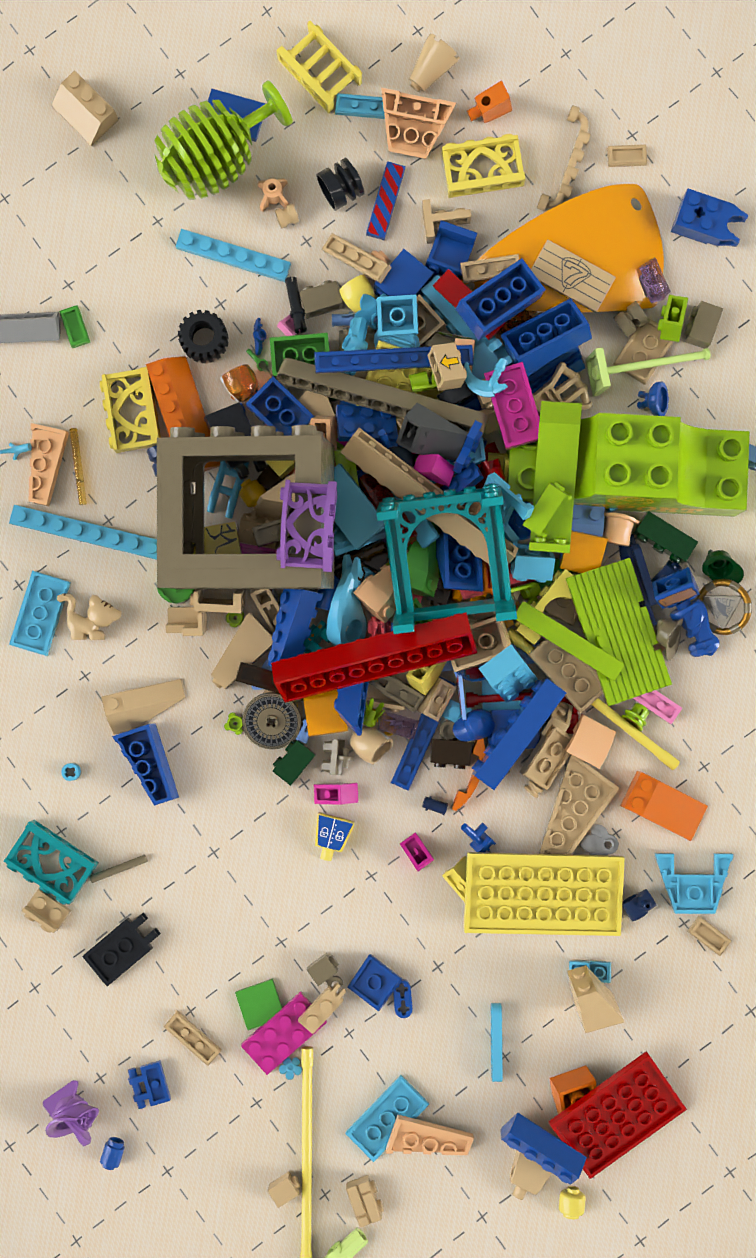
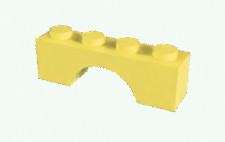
(557, 589)

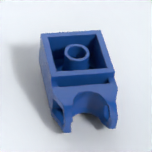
(712, 220)

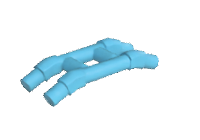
(218, 488)

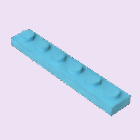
(233, 255)

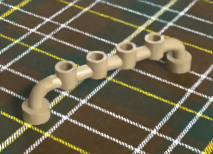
(576, 156)

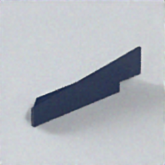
(635, 553)

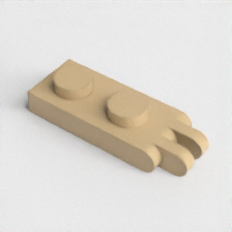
(322, 1008)

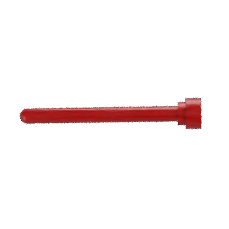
(473, 699)

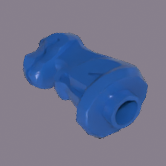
(696, 625)

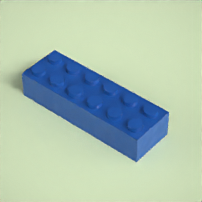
(519, 732)

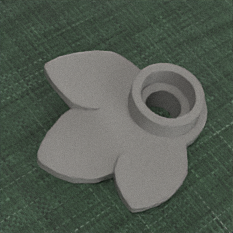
(596, 841)

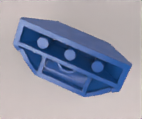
(351, 705)

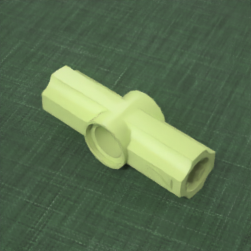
(349, 1246)

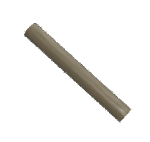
(118, 868)

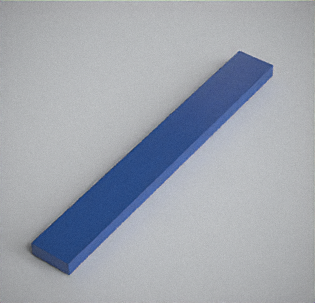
(381, 359)

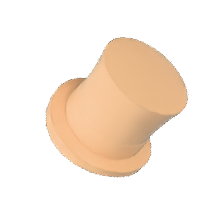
(618, 528)

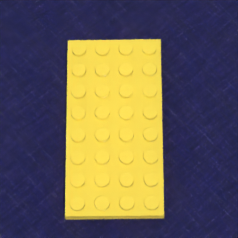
(543, 894)

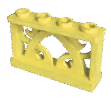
(483, 147)
(143, 386)

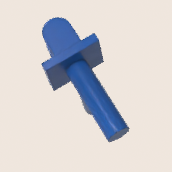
(481, 841)

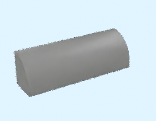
(29, 327)

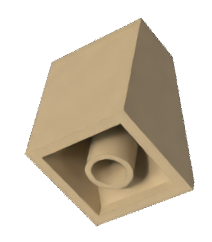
(593, 1000)

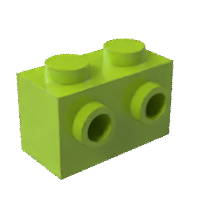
(673, 318)

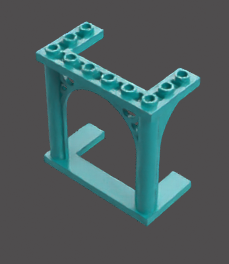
(391, 513)

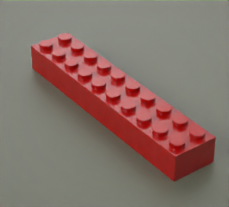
(374, 658)

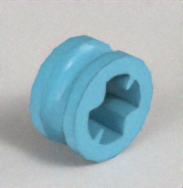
(70, 778)

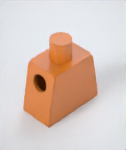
(491, 103)

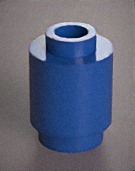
(112, 1153)

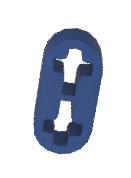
(407, 997)

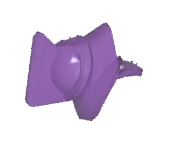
(69, 1114)

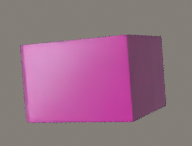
(434, 468)
(417, 851)

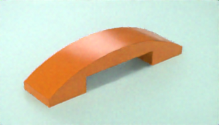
(462, 797)

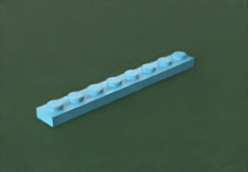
(84, 532)

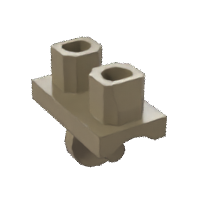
(339, 757)

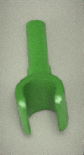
(257, 359)

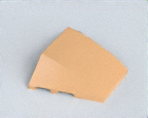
(413, 122)

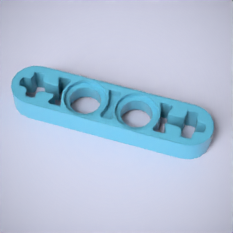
(496, 1042)

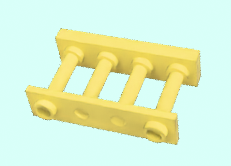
(300, 71)

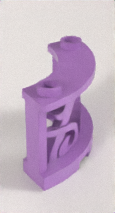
(326, 548)

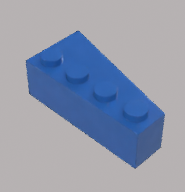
(293, 623)
(148, 760)

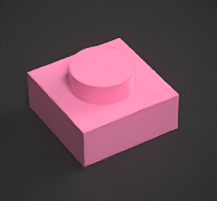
(287, 326)

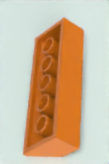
(178, 396)

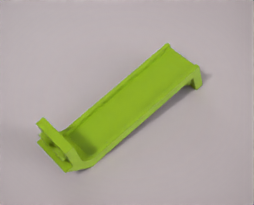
(557, 463)

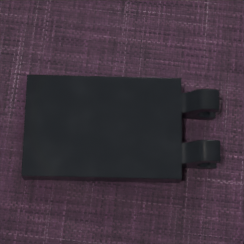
(234, 417)
(120, 949)

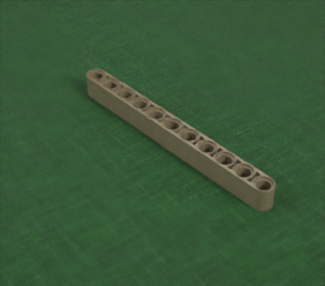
(373, 394)

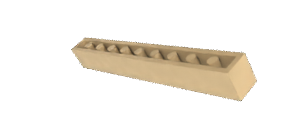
(404, 480)

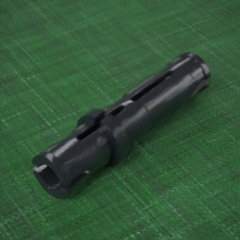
(297, 312)

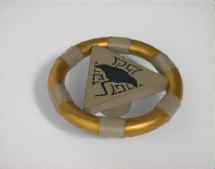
(725, 605)

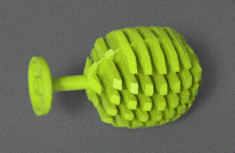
(212, 144)

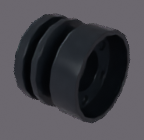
(344, 182)

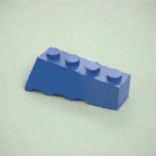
(543, 1148)

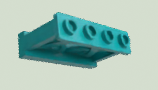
(78, 860)

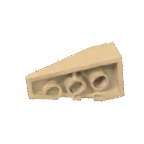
(136, 706)

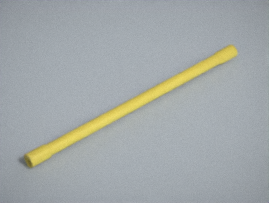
(664, 756)
(307, 1064)

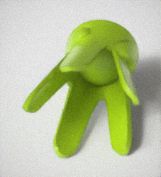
(370, 715)

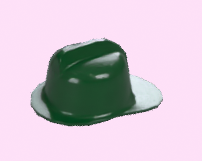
(721, 566)

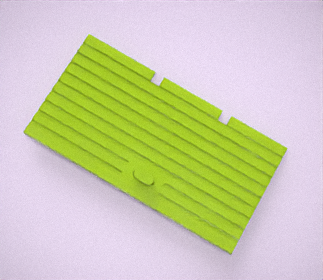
(617, 625)

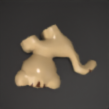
(99, 615)

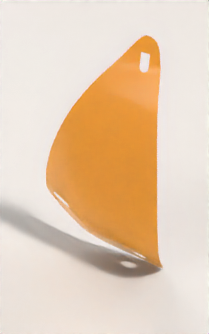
(599, 229)

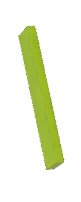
(569, 641)

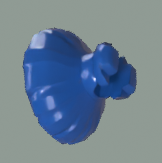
(656, 399)

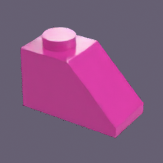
(336, 793)

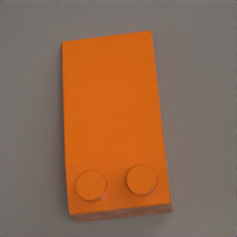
(663, 805)

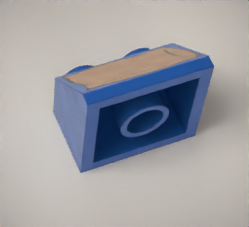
(675, 588)

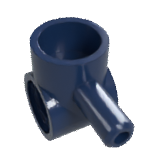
(638, 905)

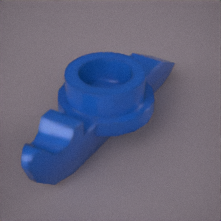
(259, 336)

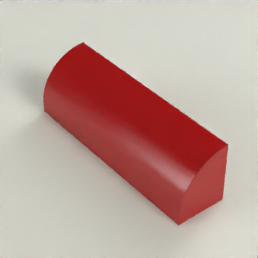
(454, 290)

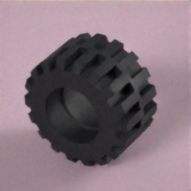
(197, 322)

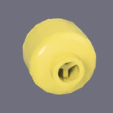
(572, 1202)

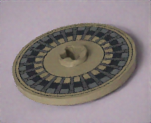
(270, 735)

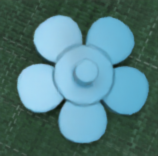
(290, 1068)

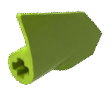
(421, 382)

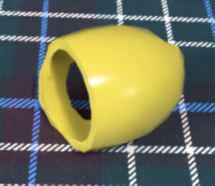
(353, 291)

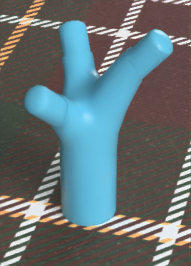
(17, 449)

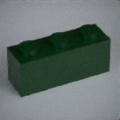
(665, 538)

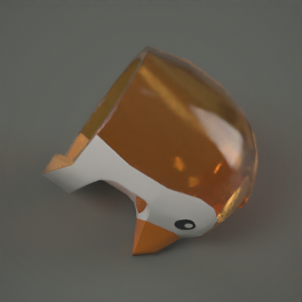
(240, 383)

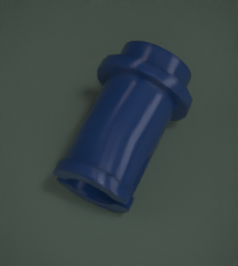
(434, 805)

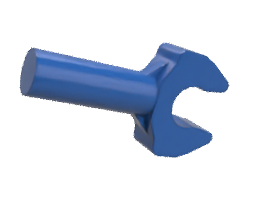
(385, 440)

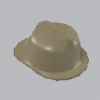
(668, 635)

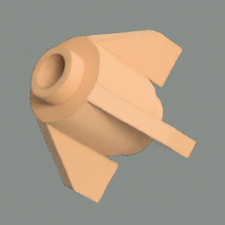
(272, 192)

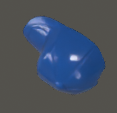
(476, 726)

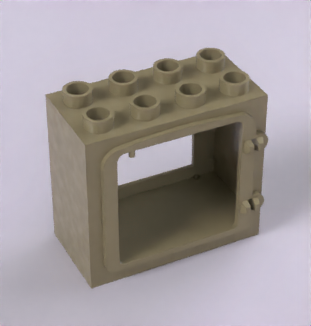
(181, 512)

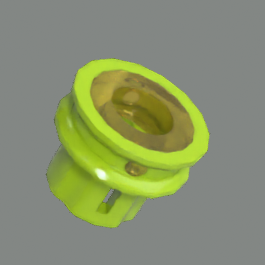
(637, 716)

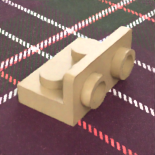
(46, 911)

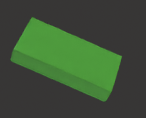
(74, 326)

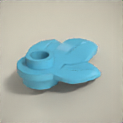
(369, 310)

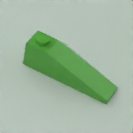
(423, 567)

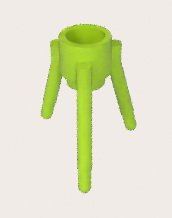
(528, 591)

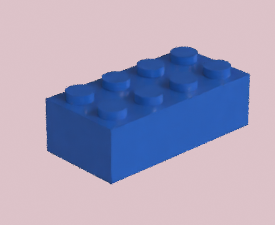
(500, 299)
(547, 335)

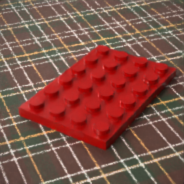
(618, 1114)

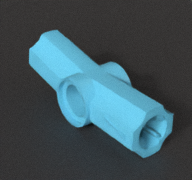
(356, 337)

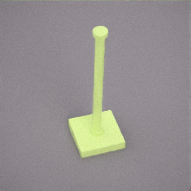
(599, 372)

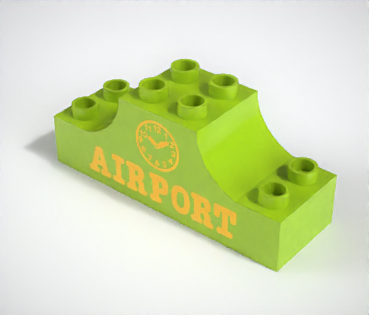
(649, 466)

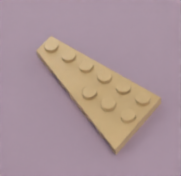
(577, 807)

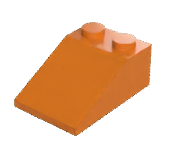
(571, 1087)

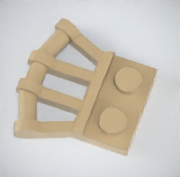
(548, 393)

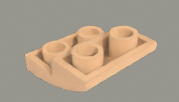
(590, 741)

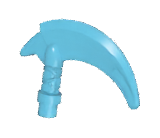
(486, 388)

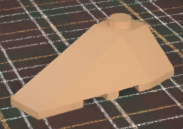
(377, 594)

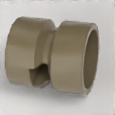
(631, 319)

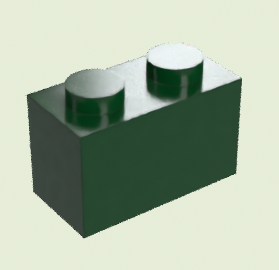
(293, 762)

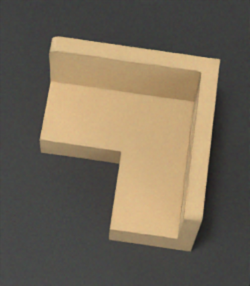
(186, 621)

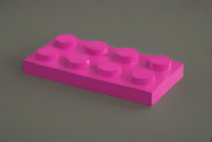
(515, 407)
(279, 1035)

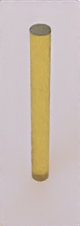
(78, 466)

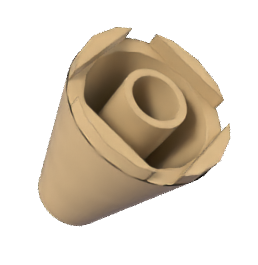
(432, 63)

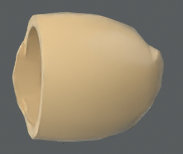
(369, 743)

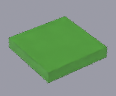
(258, 1003)

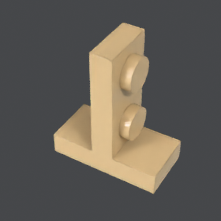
(431, 221)

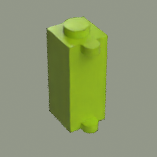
(545, 508)

